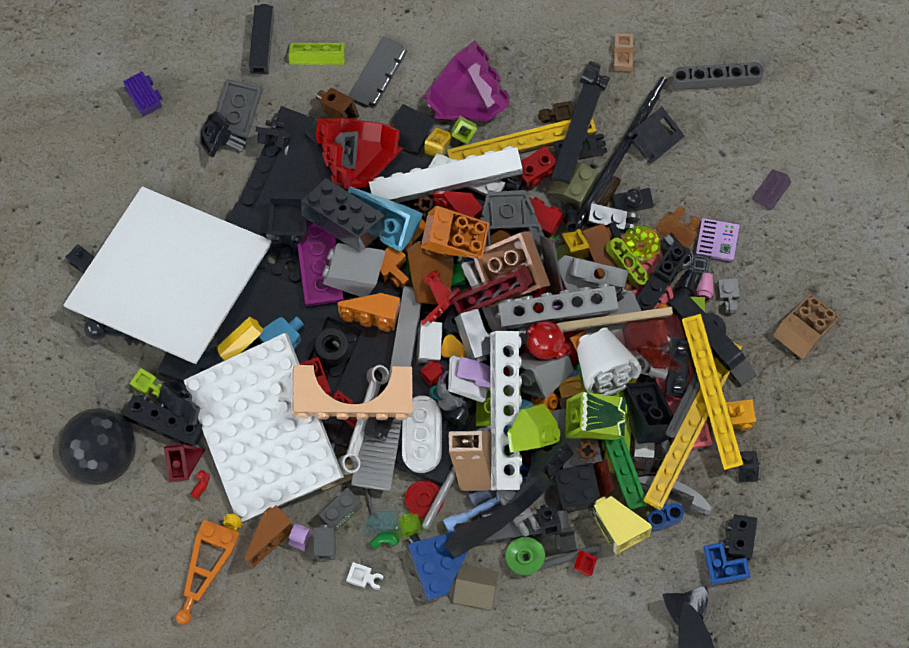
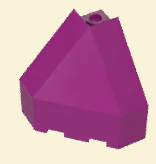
(467, 88)

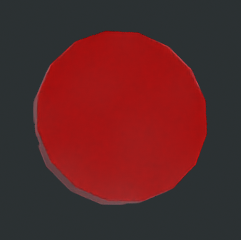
(421, 497)

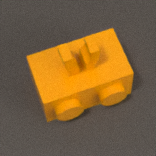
(742, 414)

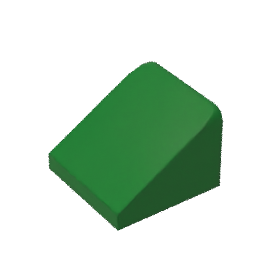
(458, 275)

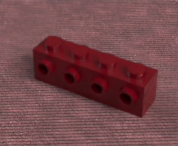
(493, 289)

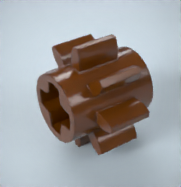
(427, 202)
(592, 448)

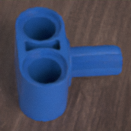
(666, 518)

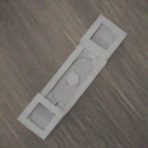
(698, 504)

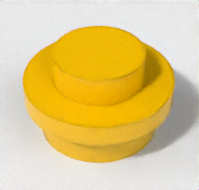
(232, 522)

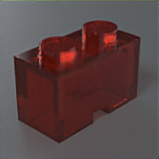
(646, 333)

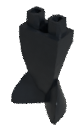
(688, 613)

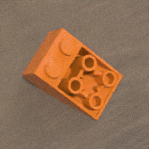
(454, 233)
(374, 310)

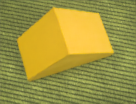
(437, 142)
(576, 244)

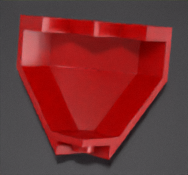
(375, 149)

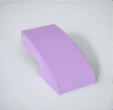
(475, 371)

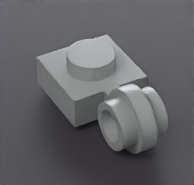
(728, 291)

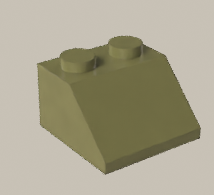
(579, 188)

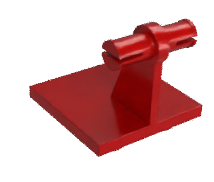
(442, 294)

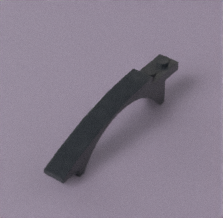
(541, 470)

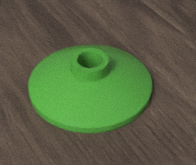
(525, 547)

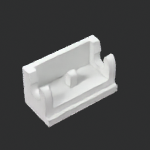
(429, 342)

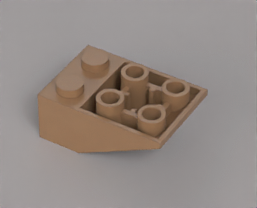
(806, 326)
(471, 459)

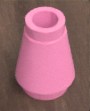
(705, 287)

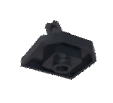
(216, 133)

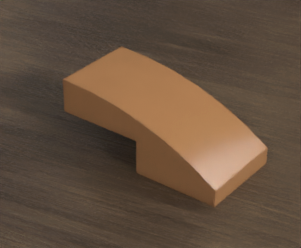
(623, 52)

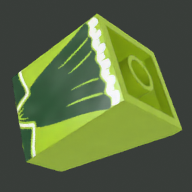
(595, 417)

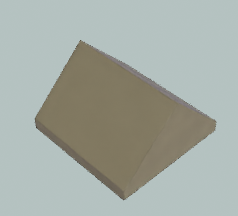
(475, 587)

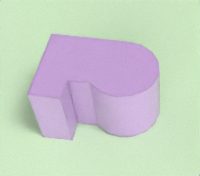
(300, 537)

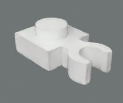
(361, 575)

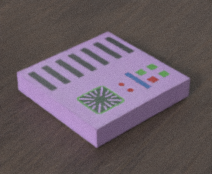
(717, 239)

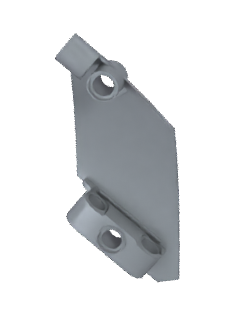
(580, 273)

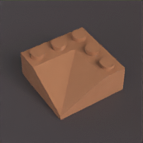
(511, 254)

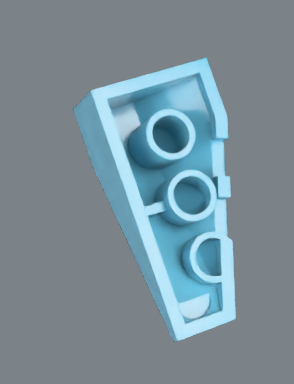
(400, 220)

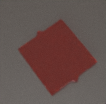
(658, 358)
(603, 478)

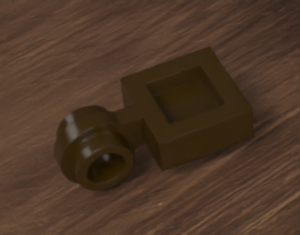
(561, 111)

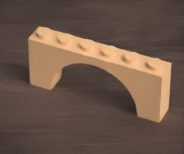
(311, 400)

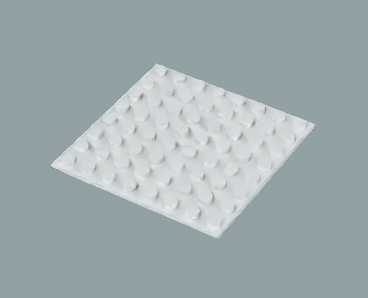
(168, 274)

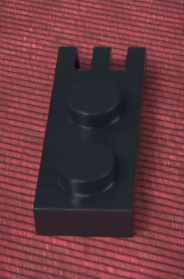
(590, 146)

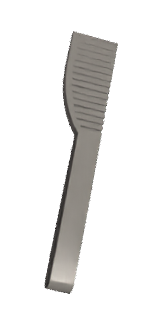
(377, 456)

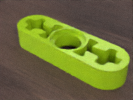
(634, 263)

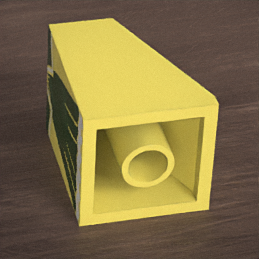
(620, 524)

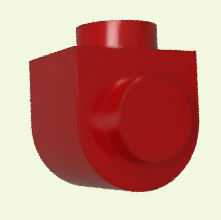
(431, 372)

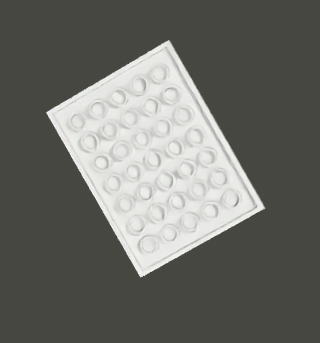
(251, 432)

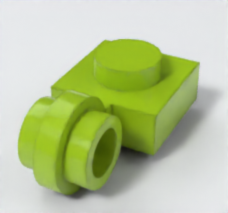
(145, 382)

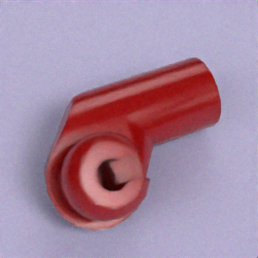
(202, 484)

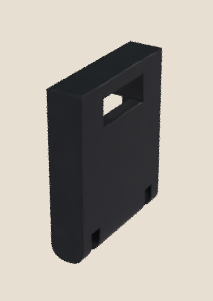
(653, 137)

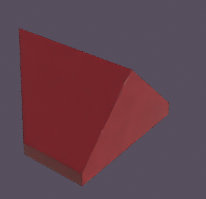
(181, 461)

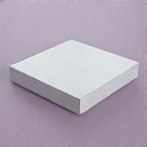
(464, 386)

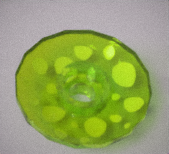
(644, 235)

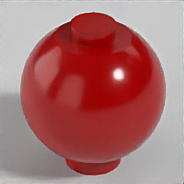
(545, 340)

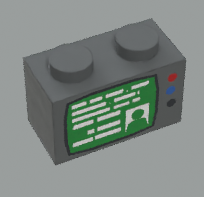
(340, 510)

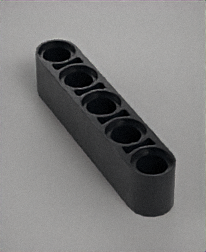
(721, 345)

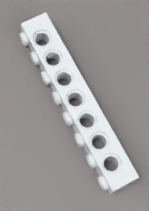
(499, 400)

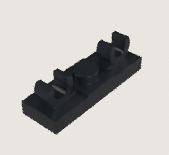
(677, 379)

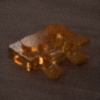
(683, 233)

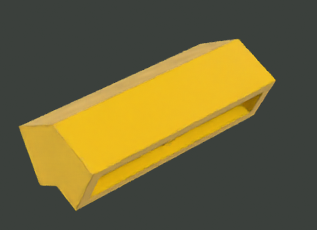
(240, 339)

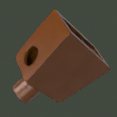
(337, 104)

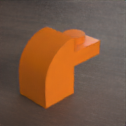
(392, 262)

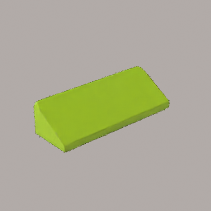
(317, 53)

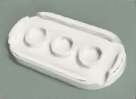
(422, 435)

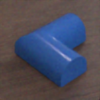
(722, 570)

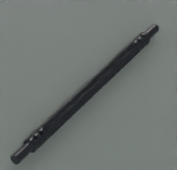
(620, 152)

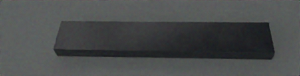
(576, 133)

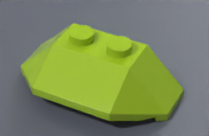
(533, 429)

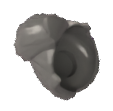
(447, 400)

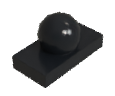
(633, 200)

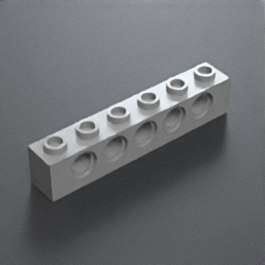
(568, 312)

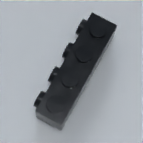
(162, 421)

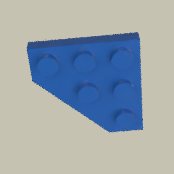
(435, 565)

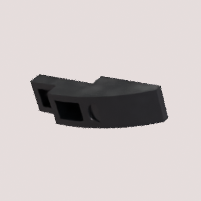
(663, 276)

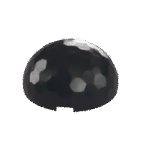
(96, 446)

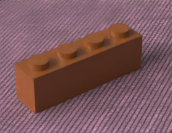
(597, 239)

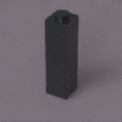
(261, 39)

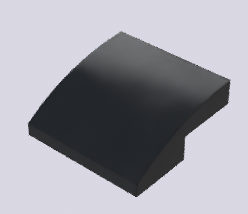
(412, 128)

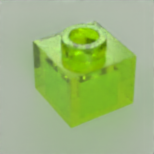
(409, 525)

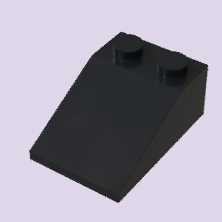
(647, 412)

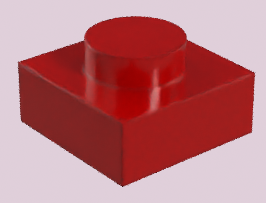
(585, 563)

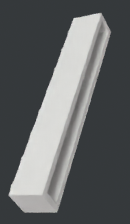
(449, 176)

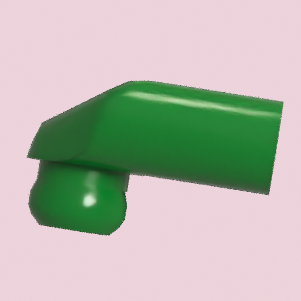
(384, 537)

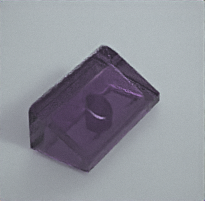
(772, 189)

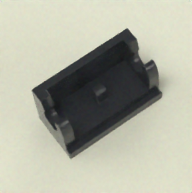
(79, 258)
(378, 428)

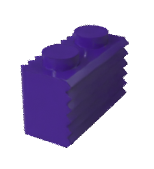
(142, 94)

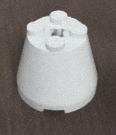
(606, 363)

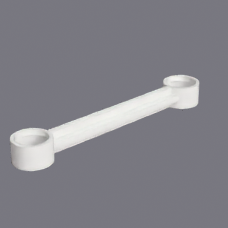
(358, 434)

